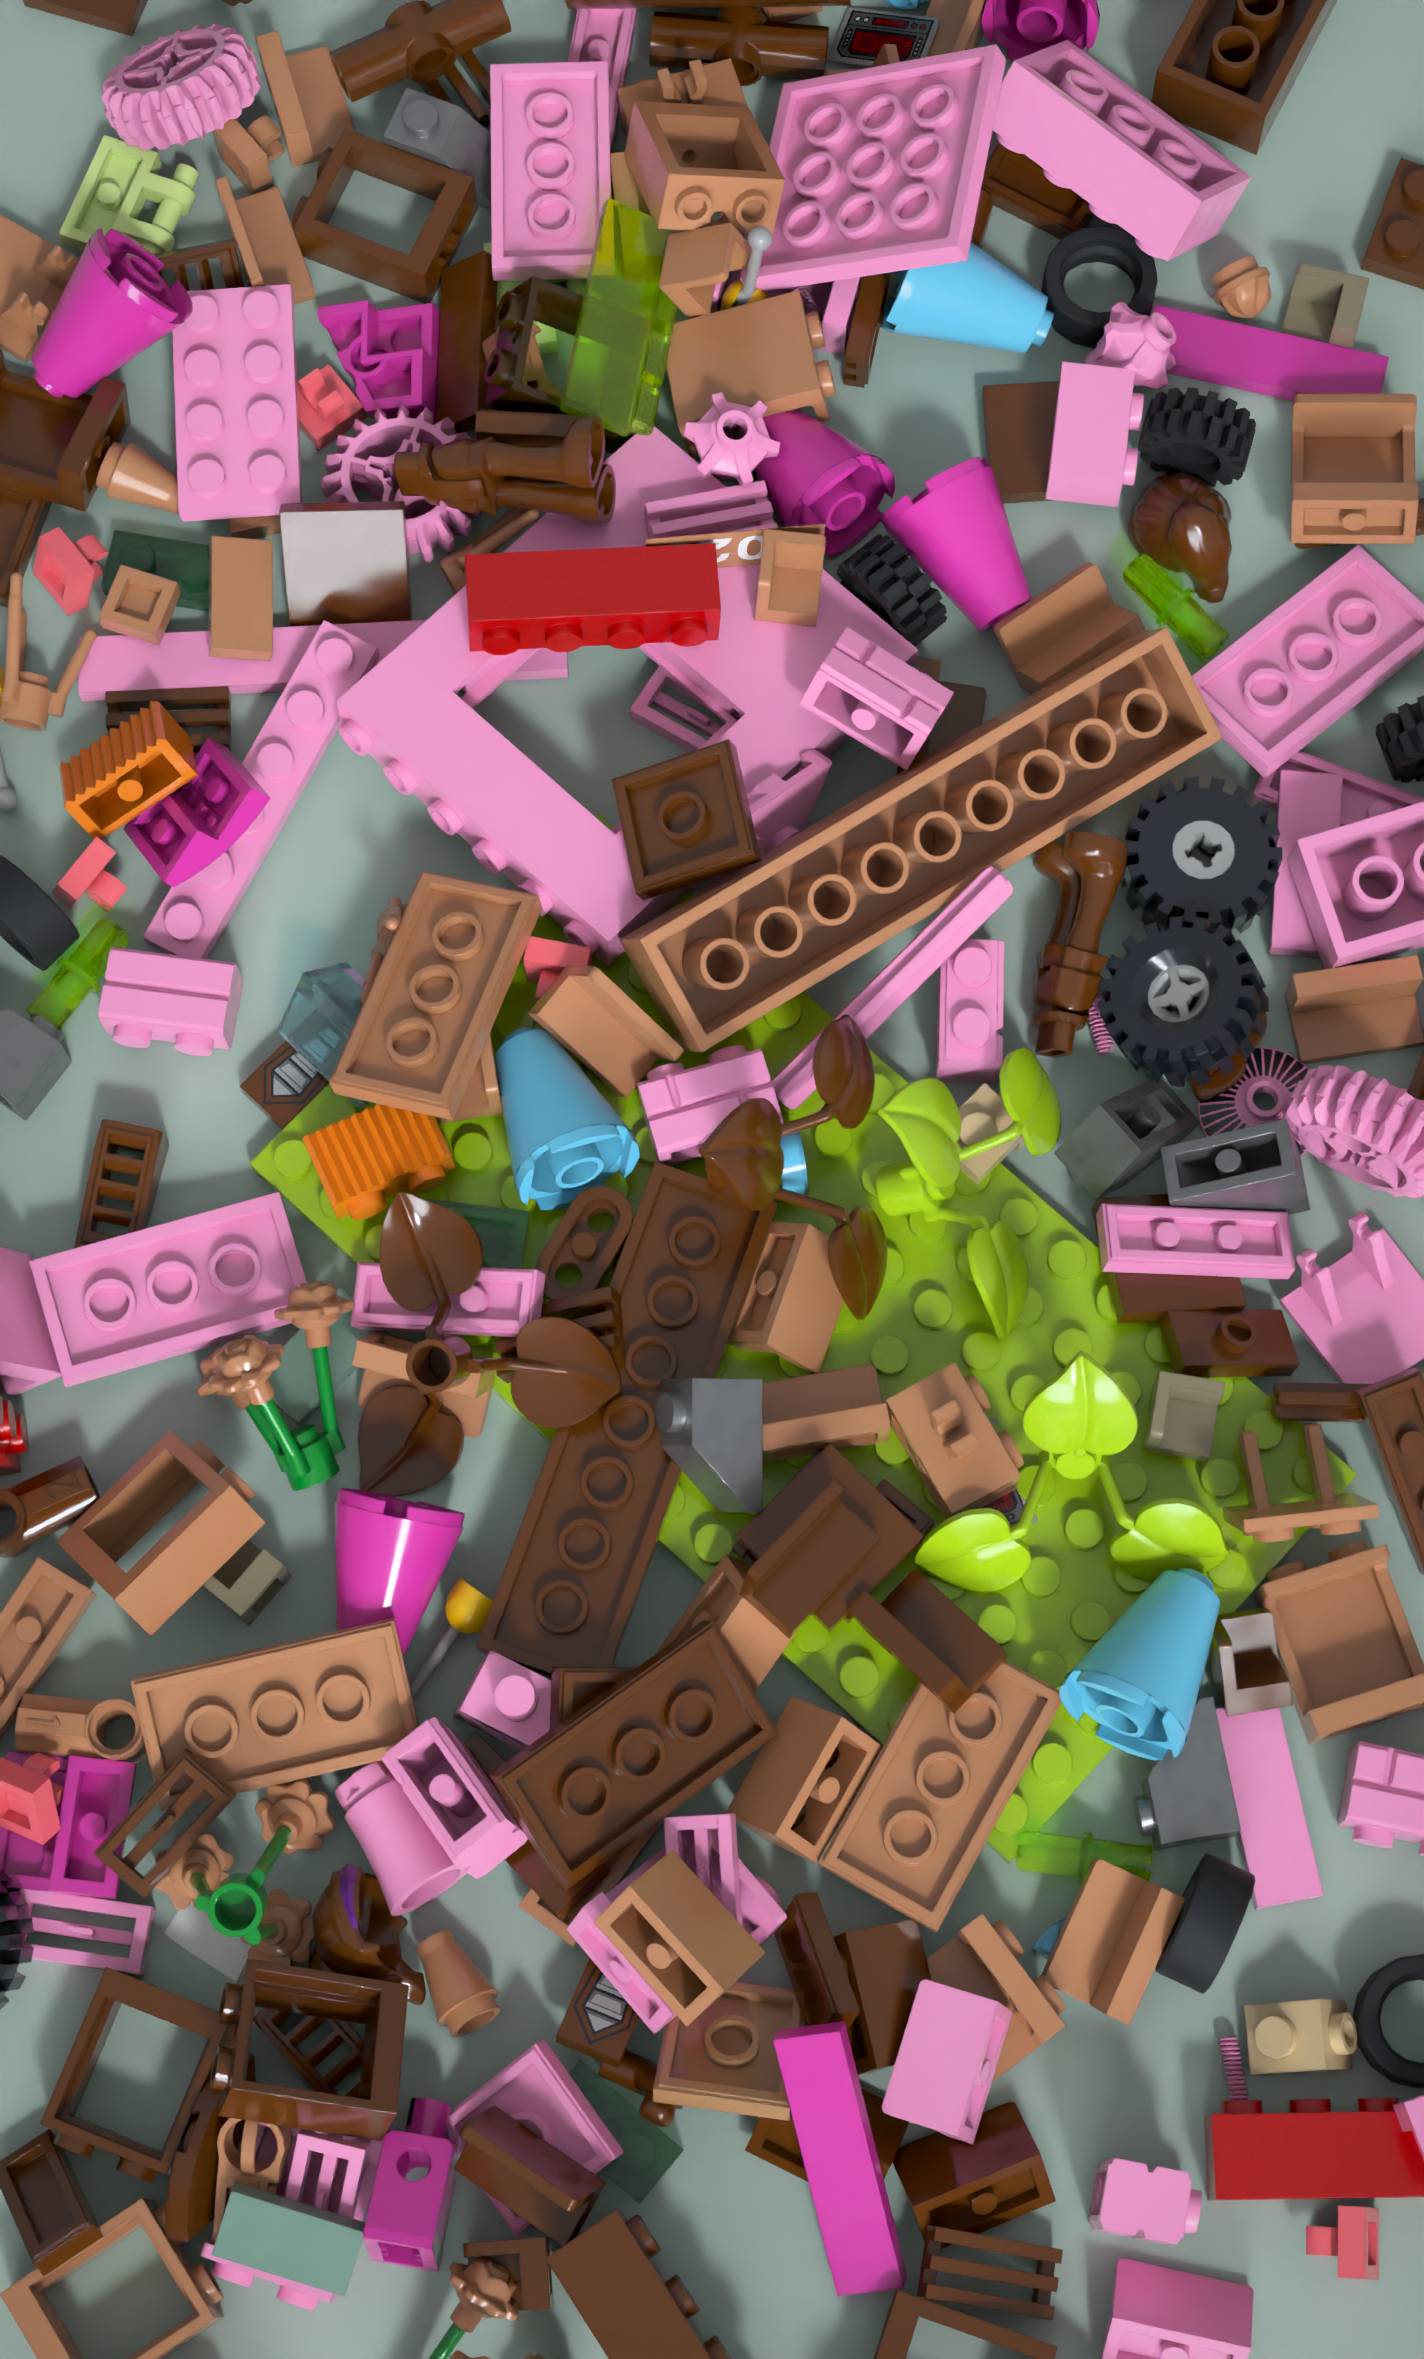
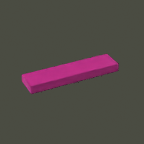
(1267, 359)
(840, 2158)

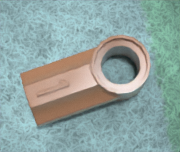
(75, 1727)

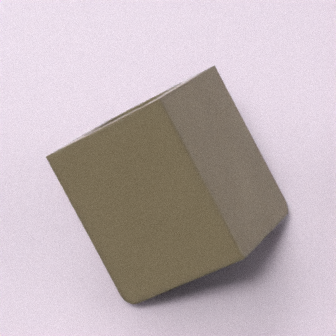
(1325, 305)
(1182, 1416)
(248, 1582)

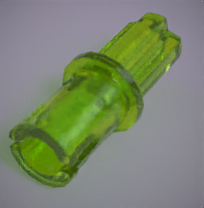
(1175, 607)
(78, 974)
(1072, 1855)

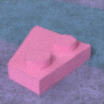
(783, 807)

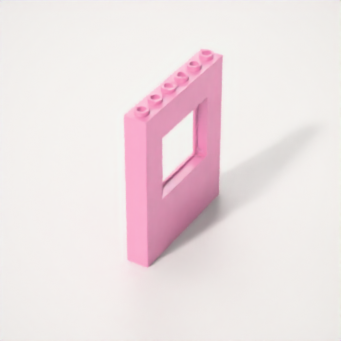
(508, 806)

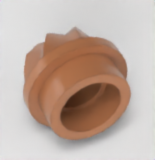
(1242, 288)

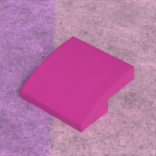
(200, 817)
(92, 1805)

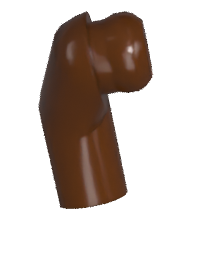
(639, 2076)

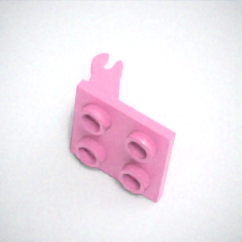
(1362, 1309)

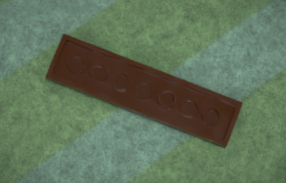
(608, 1476)

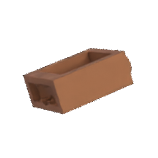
(703, 162)
(186, 1552)
(46, 2330)

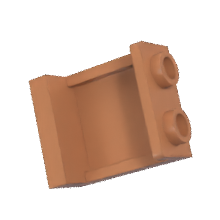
(749, 356)
(1353, 469)
(1344, 1641)

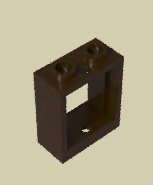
(505, 367)

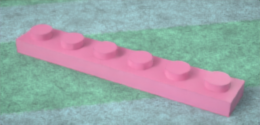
(282, 764)

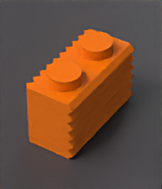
(127, 771)
(377, 1157)

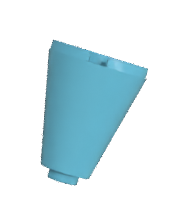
(969, 304)
(557, 1122)
(1148, 1667)

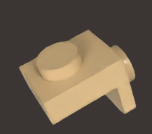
(980, 1118)
(1300, 2036)

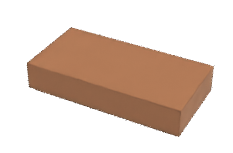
(240, 598)

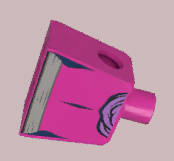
(411, 2217)

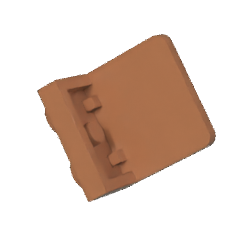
(986, 1964)

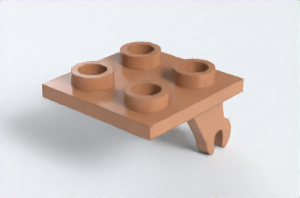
(30, 286)
(1276, 1522)

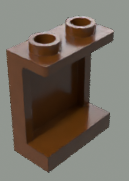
(56, 443)

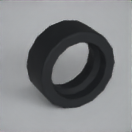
(1089, 246)
(32, 919)
(1206, 1923)
(1368, 2024)

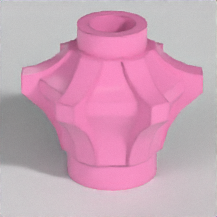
(1136, 344)
(731, 440)

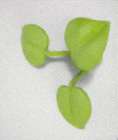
(929, 1129)
(1077, 1424)

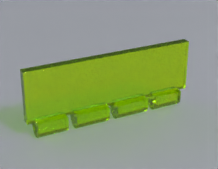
(622, 325)

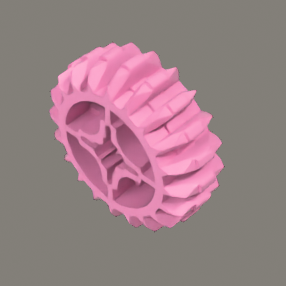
(181, 87)
(369, 466)
(1360, 1128)

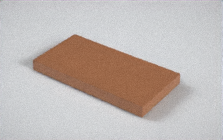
(436, 995)
(280, 1709)
(940, 1793)

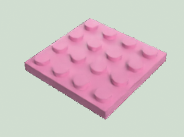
(881, 167)

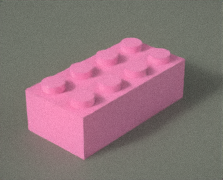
(1116, 150)
(1364, 887)

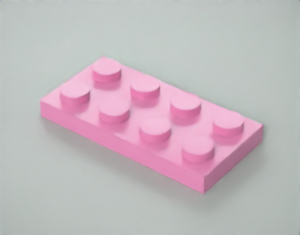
(548, 167)
(237, 404)
(1312, 660)
(168, 1288)

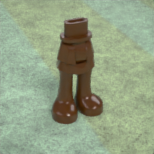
(475, 473)
(1069, 965)

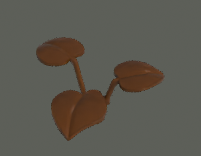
(749, 1160)
(559, 1368)

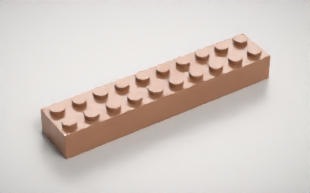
(920, 840)

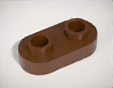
(581, 1248)

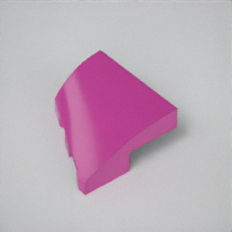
(387, 354)

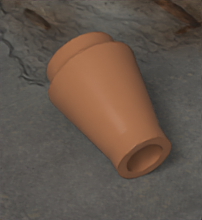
(138, 478)
(457, 1987)

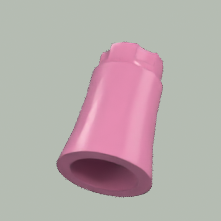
(395, 1840)

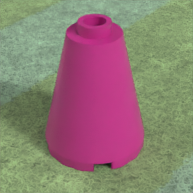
(1038, 24)
(106, 315)
(823, 480)
(963, 542)
(389, 1558)

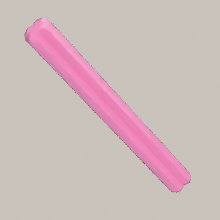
(903, 974)

